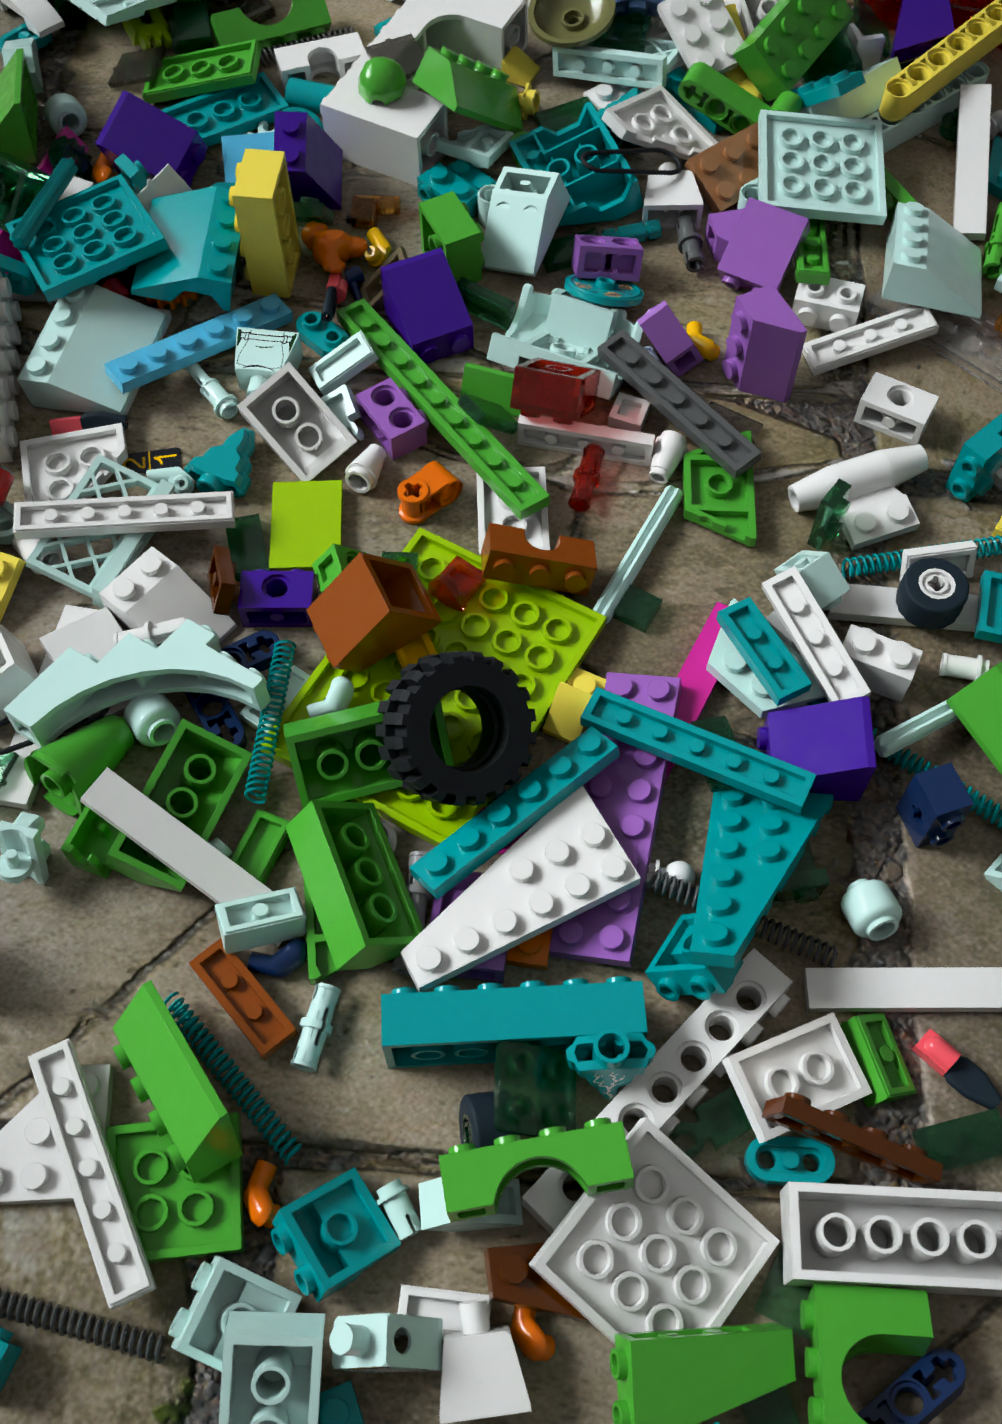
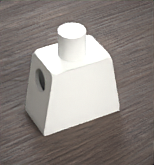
(672, 197)
(480, 1369)

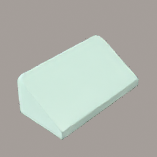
(260, 920)

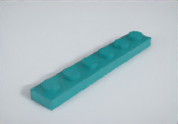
(698, 750)
(514, 812)

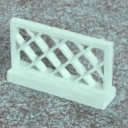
(618, 66)
(124, 551)

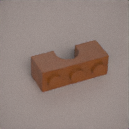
(512, 559)

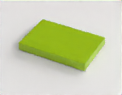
(304, 522)

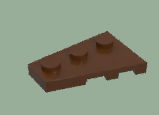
(517, 1284)

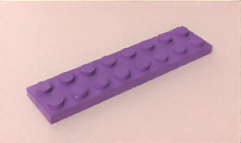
(630, 802)

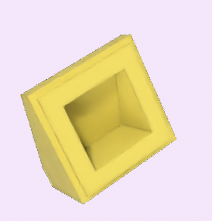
(519, 67)

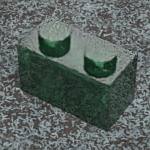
(190, 27)

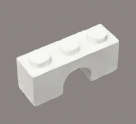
(318, 56)

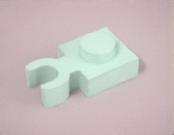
(344, 406)

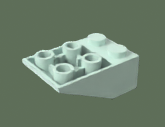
(523, 219)

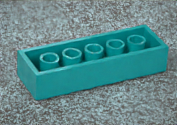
(467, 1025)

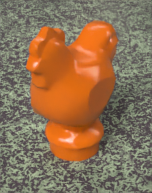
(332, 246)

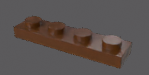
(864, 1143)

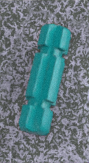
(637, 230)

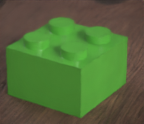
(448, 225)

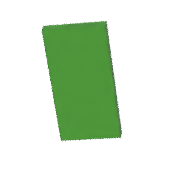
(204, 71)

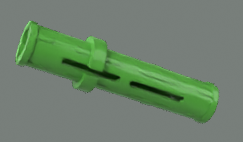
(993, 248)

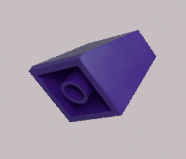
(921, 27)
(151, 138)
(311, 158)
(427, 306)
(825, 740)

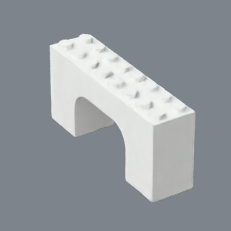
(403, 135)

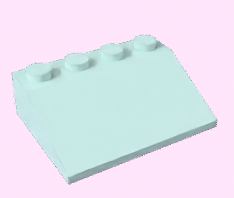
(931, 263)
(75, 343)

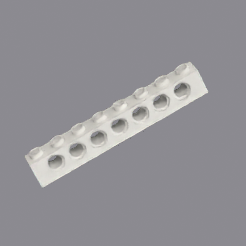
(756, 980)

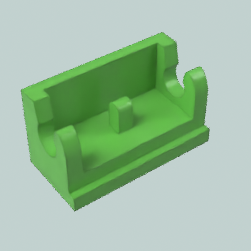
(90, 843)

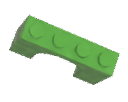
(855, 1322)

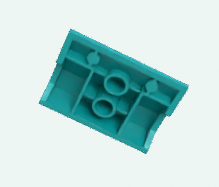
(592, 194)
(201, 249)

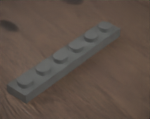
(679, 404)

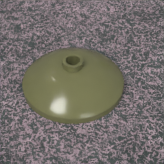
(570, 21)

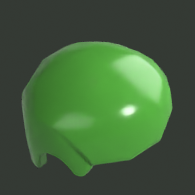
(382, 80)

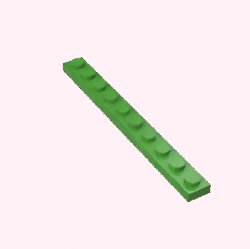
(441, 408)

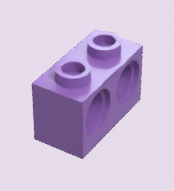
(607, 257)
(392, 418)

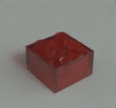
(554, 390)

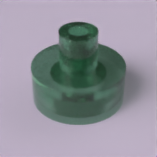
(949, 126)

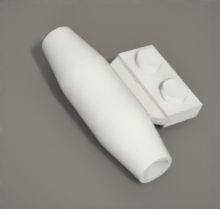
(876, 506)

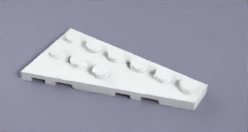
(542, 880)

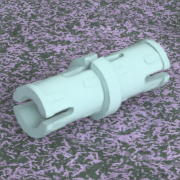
(315, 1027)

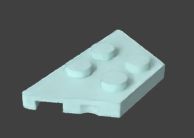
(735, 674)

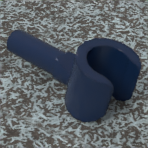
(354, 277)

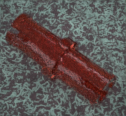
(586, 477)

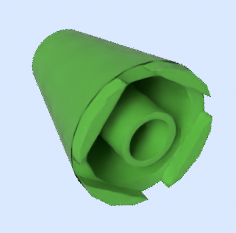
(77, 759)

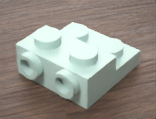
(219, 1290)

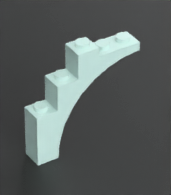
(82, 685)

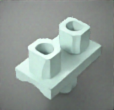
(23, 850)

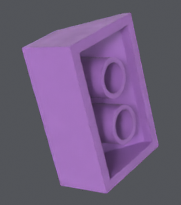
(764, 344)

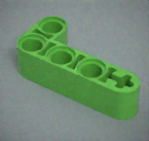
(727, 101)

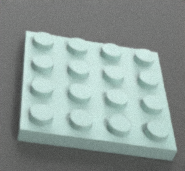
(822, 166)

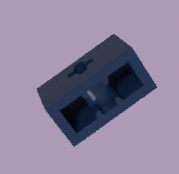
(934, 806)

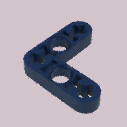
(227, 716)
(883, 1409)

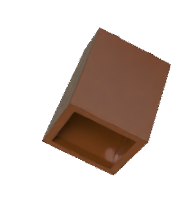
(371, 612)

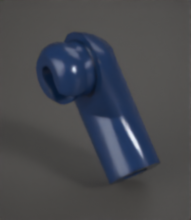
(282, 963)

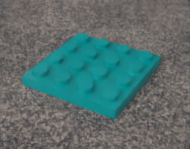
(91, 238)

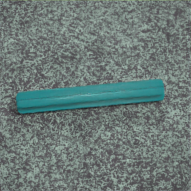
(43, 203)

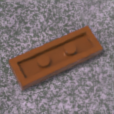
(243, 999)

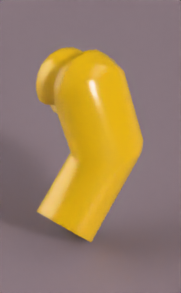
(379, 249)
(705, 345)

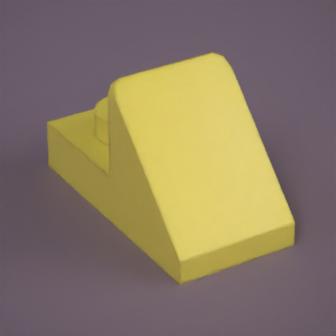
(569, 704)

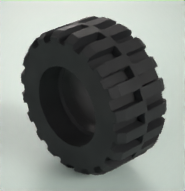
(503, 733)

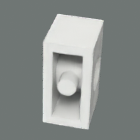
(895, 408)

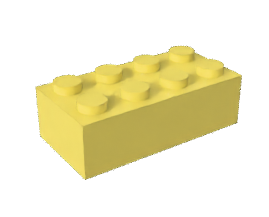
(266, 222)

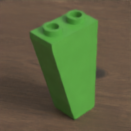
(697, 1371)

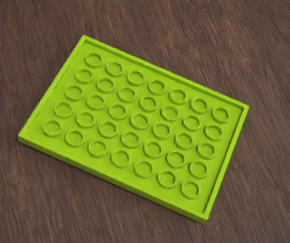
(521, 625)

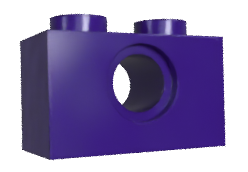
(262, 609)

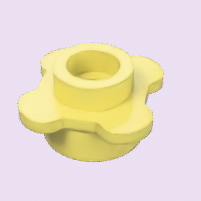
(529, 101)

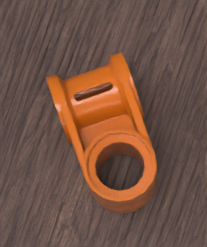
(427, 492)

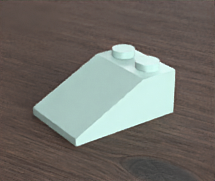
(272, 1368)

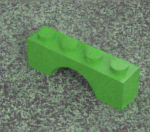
(303, 20)
(591, 1155)

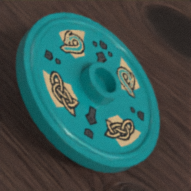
(604, 291)

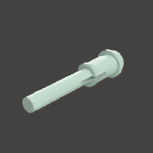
(224, 404)

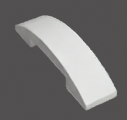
(38, 15)

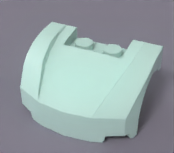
(562, 331)

